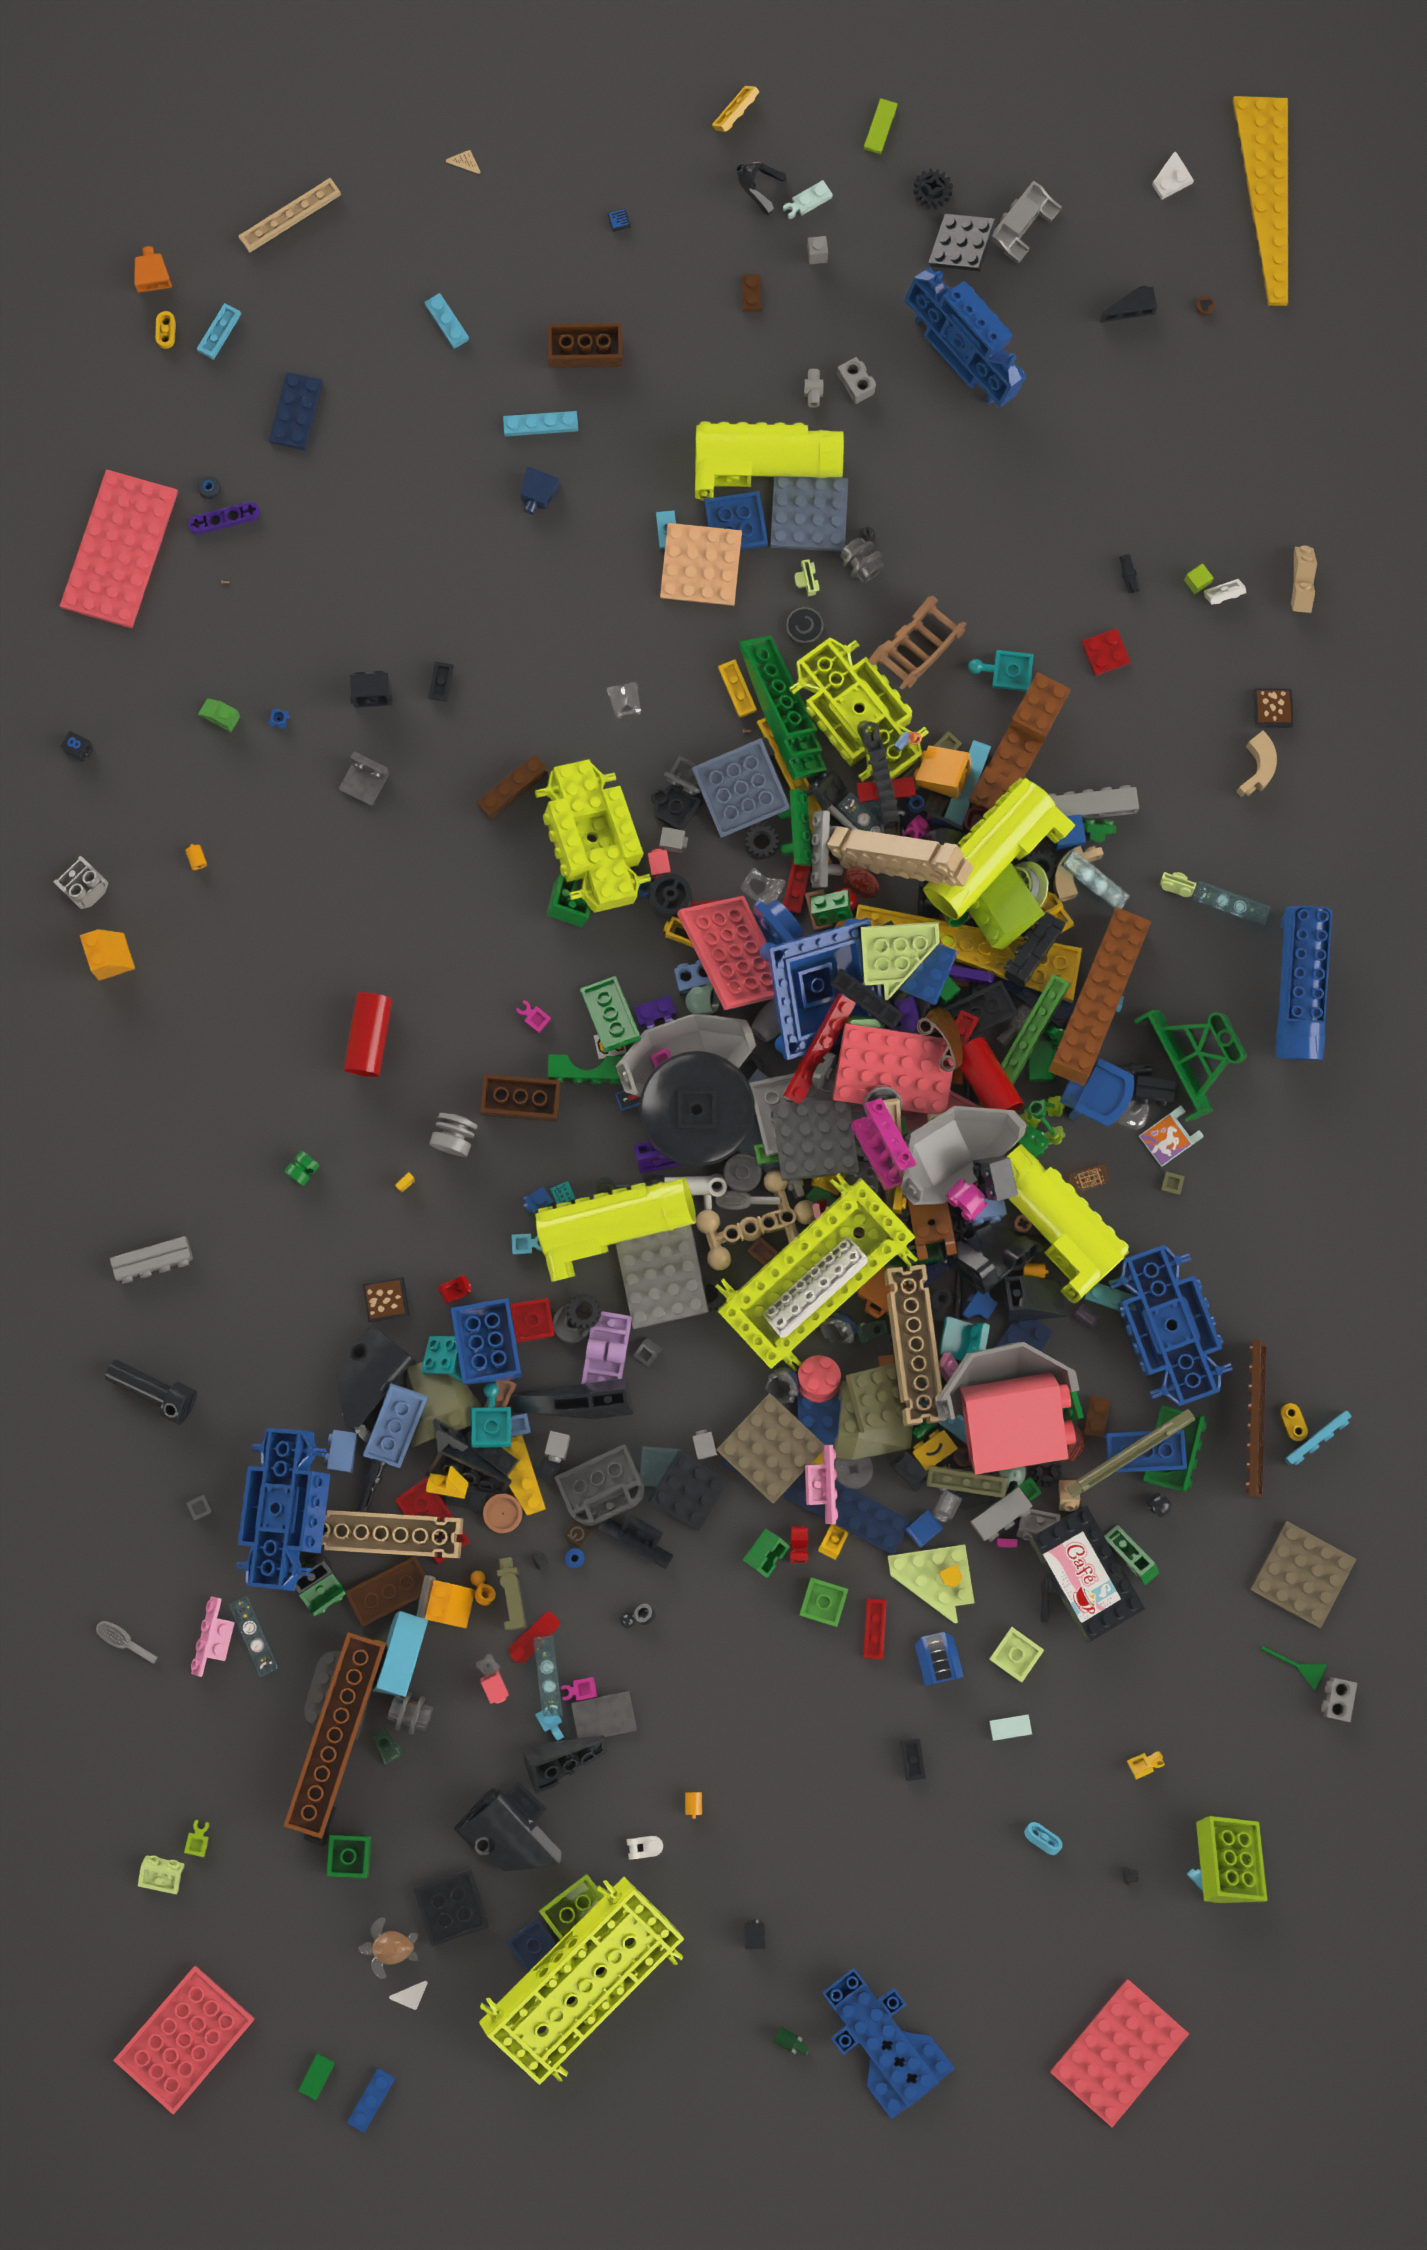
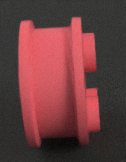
(819, 1378)

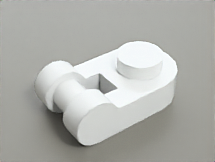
(651, 1844)

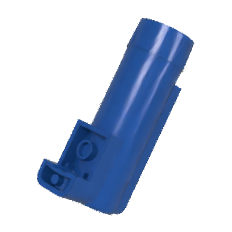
(1303, 982)

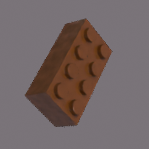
(585, 345)
(520, 1098)

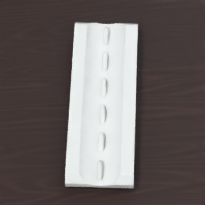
(815, 1287)

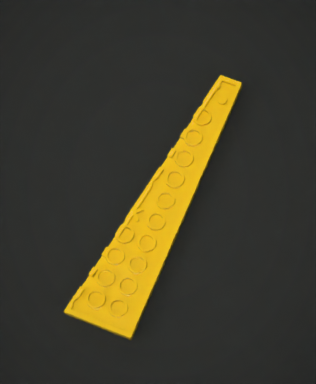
(1265, 153)
(978, 953)

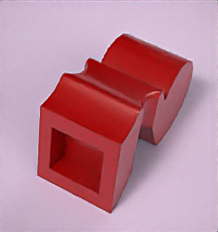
(799, 1544)

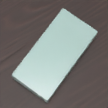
(1010, 1727)

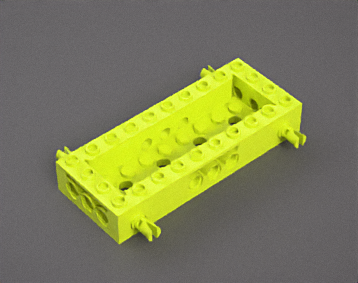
(855, 1208)
(571, 1971)

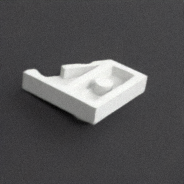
(1172, 177)

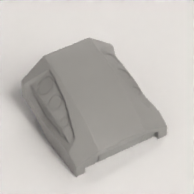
(82, 884)

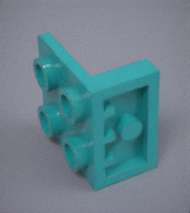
(962, 1337)
(442, 1357)

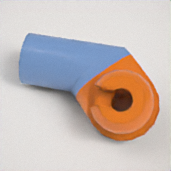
(907, 738)

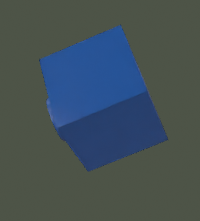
(1075, 837)

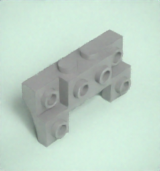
(1022, 214)

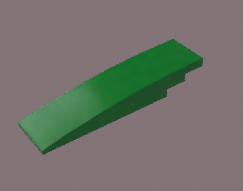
(784, 711)

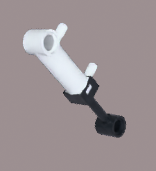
(698, 1185)

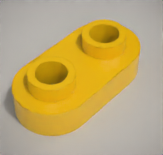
(165, 331)
(1291, 1423)

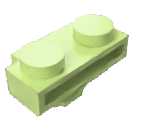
(806, 578)
(1177, 884)

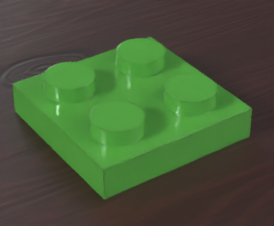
(823, 1602)

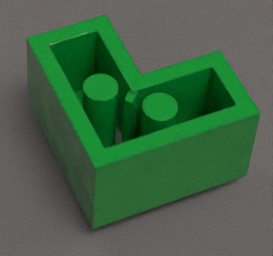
(565, 909)

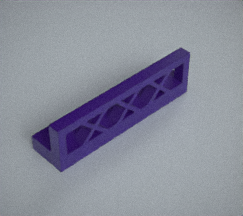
(651, 1160)

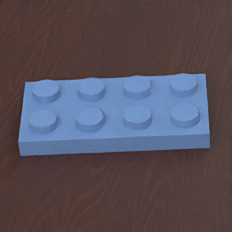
(395, 1425)

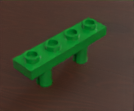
(800, 829)

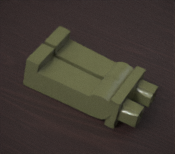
(513, 1594)

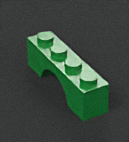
(562, 1069)

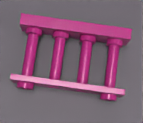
(874, 1148)

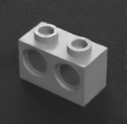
(852, 381)
(557, 1446)
(1345, 1700)

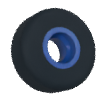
(211, 493)

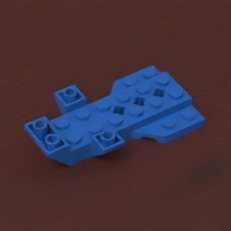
(869, 2023)

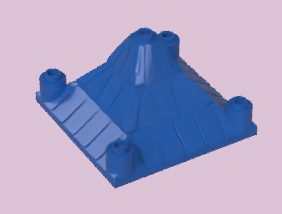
(803, 979)

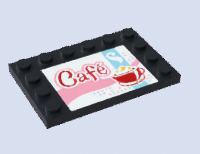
(1086, 1574)

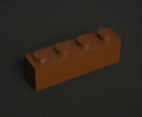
(512, 787)

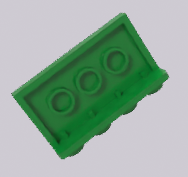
(1179, 1479)

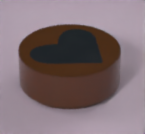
(1205, 305)
(961, 1457)

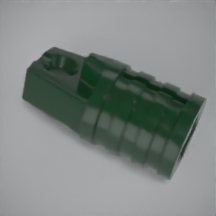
(791, 2042)

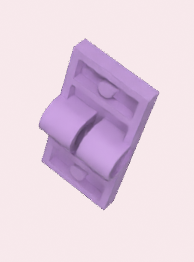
(607, 1348)

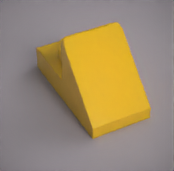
(450, 1485)
(833, 1541)

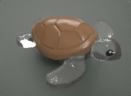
(388, 1947)

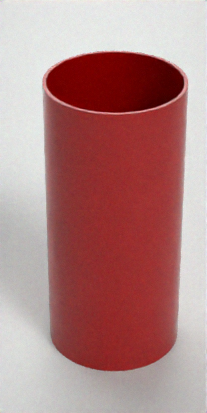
(368, 1034)
(988, 1077)

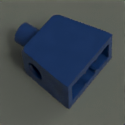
(538, 489)

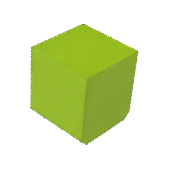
(1198, 578)

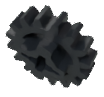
(930, 180)

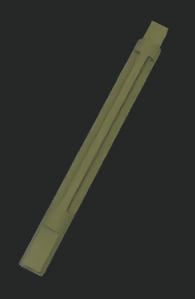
(1131, 1453)

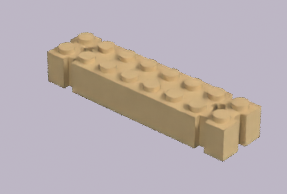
(900, 856)
(914, 1343)
(391, 1534)

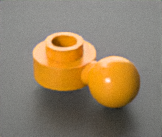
(478, 1579)

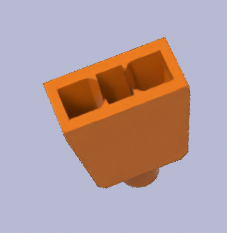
(150, 272)

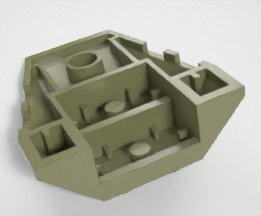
(446, 1401)
(854, 1445)

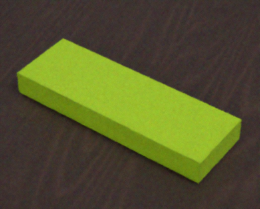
(880, 126)

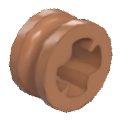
(1019, 1228)

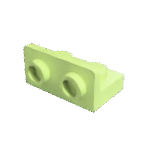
(160, 1874)

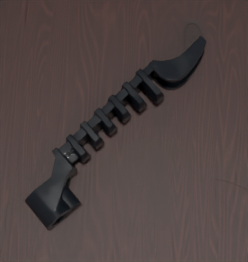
(885, 792)

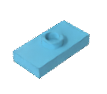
(663, 519)

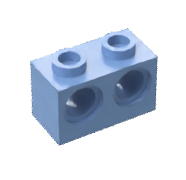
(696, 980)

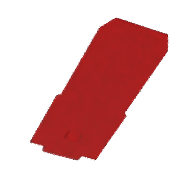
(524, 1647)

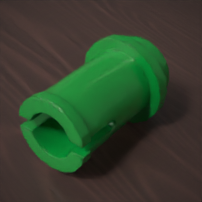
(920, 1432)

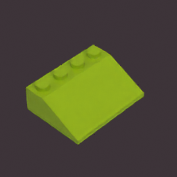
(1005, 909)
(1231, 1860)
(572, 1906)

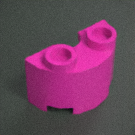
(967, 1198)

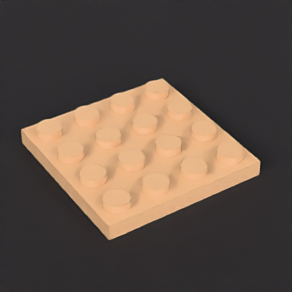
(701, 564)

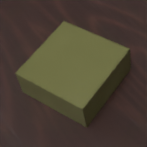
(1172, 1183)

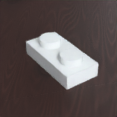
(1225, 591)

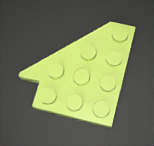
(895, 952)
(921, 1575)

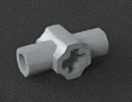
(813, 388)

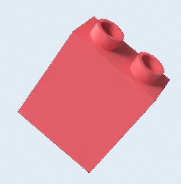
(1016, 1422)

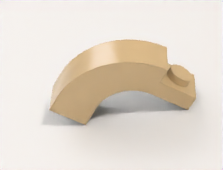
(1265, 754)
(1063, 881)

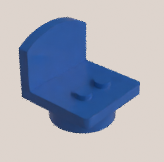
(776, 922)
(1102, 1096)

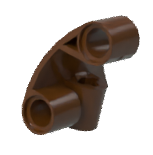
(943, 1023)

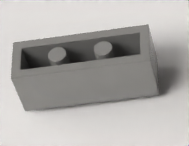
(1001, 1515)

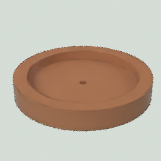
(502, 1522)

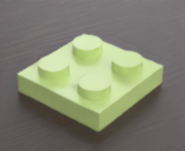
(1016, 1654)

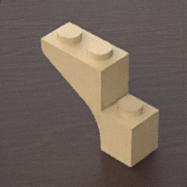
(1304, 574)

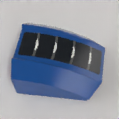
(938, 1658)

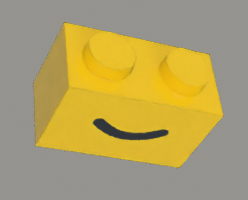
(934, 1450)

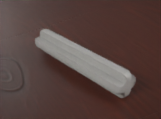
(425, 1596)

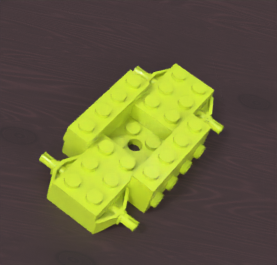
(842, 686)
(584, 809)

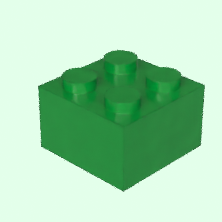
(349, 1856)

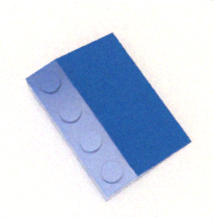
(486, 1342)

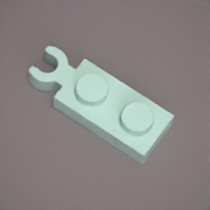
(808, 199)

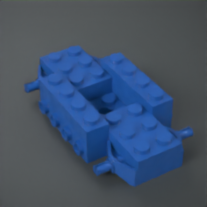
(966, 335)
(1181, 1352)
(302, 1501)

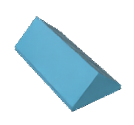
(400, 1654)

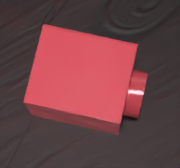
(658, 863)
(494, 1687)

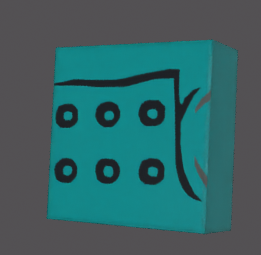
(563, 1193)

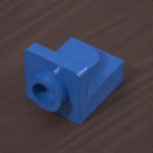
(537, 1200)

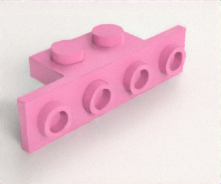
(821, 1484)
(214, 1637)

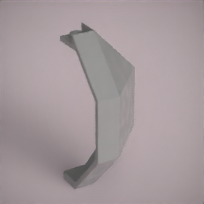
(695, 1032)
(949, 1145)
(999, 1364)

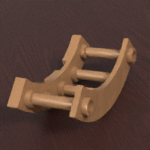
(902, 637)

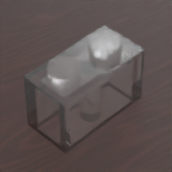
(946, 1506)

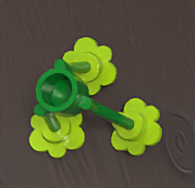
(1036, 1113)

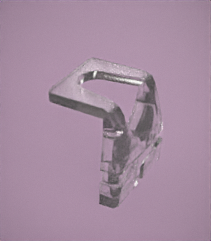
(622, 696)
(773, 887)

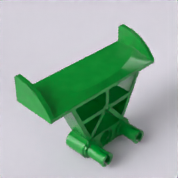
(1217, 1024)

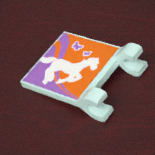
(1168, 1138)

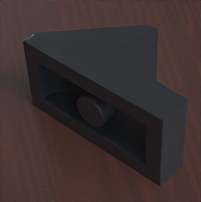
(446, 1435)

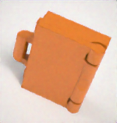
(875, 1293)

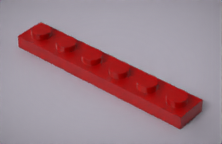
(819, 1048)

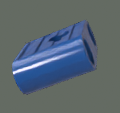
(924, 1528)

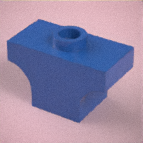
(980, 1306)

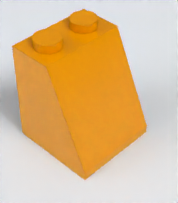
(943, 771)
(107, 953)
(450, 1604)

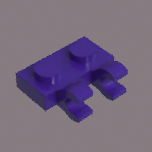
(655, 1011)
(910, 1017)

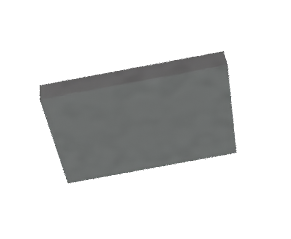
(604, 1715)

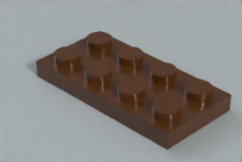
(387, 1591)

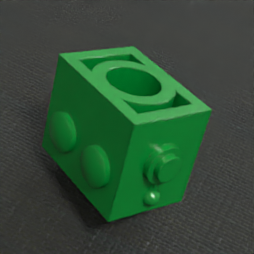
(1034, 1141)

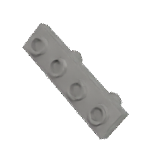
(819, 859)

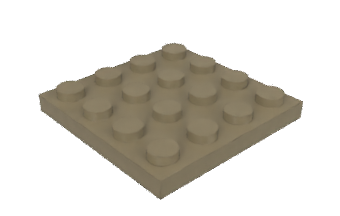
(771, 1448)
(1303, 1574)

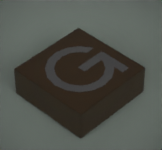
(577, 1533)

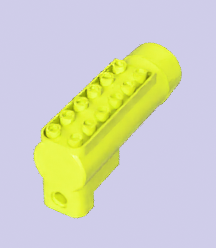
(735, 452)
(1006, 832)
(591, 1225)
(1079, 1238)

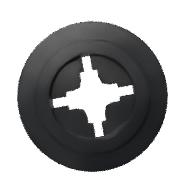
(1046, 1481)

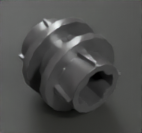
(862, 560)
(410, 1713)

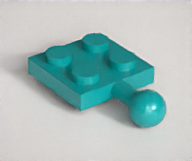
(1010, 670)
(492, 1424)

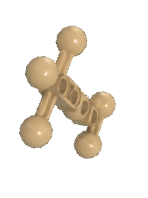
(709, 1221)

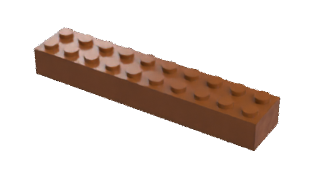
(1099, 996)
(334, 1735)

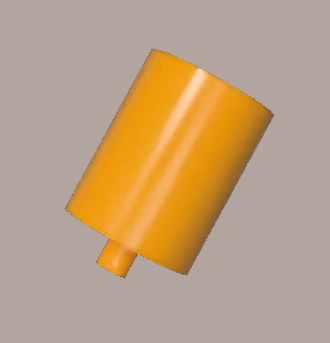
(196, 857)
(1034, 1270)
(693, 1804)

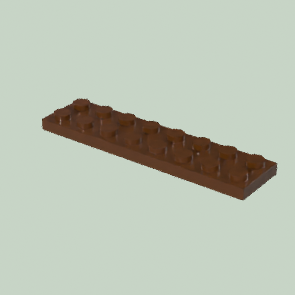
(1257, 1424)

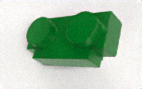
(1099, 829)

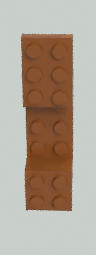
(1021, 741)

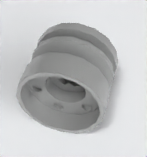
(452, 1137)

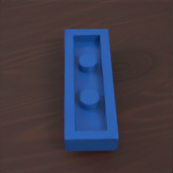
(371, 2100)

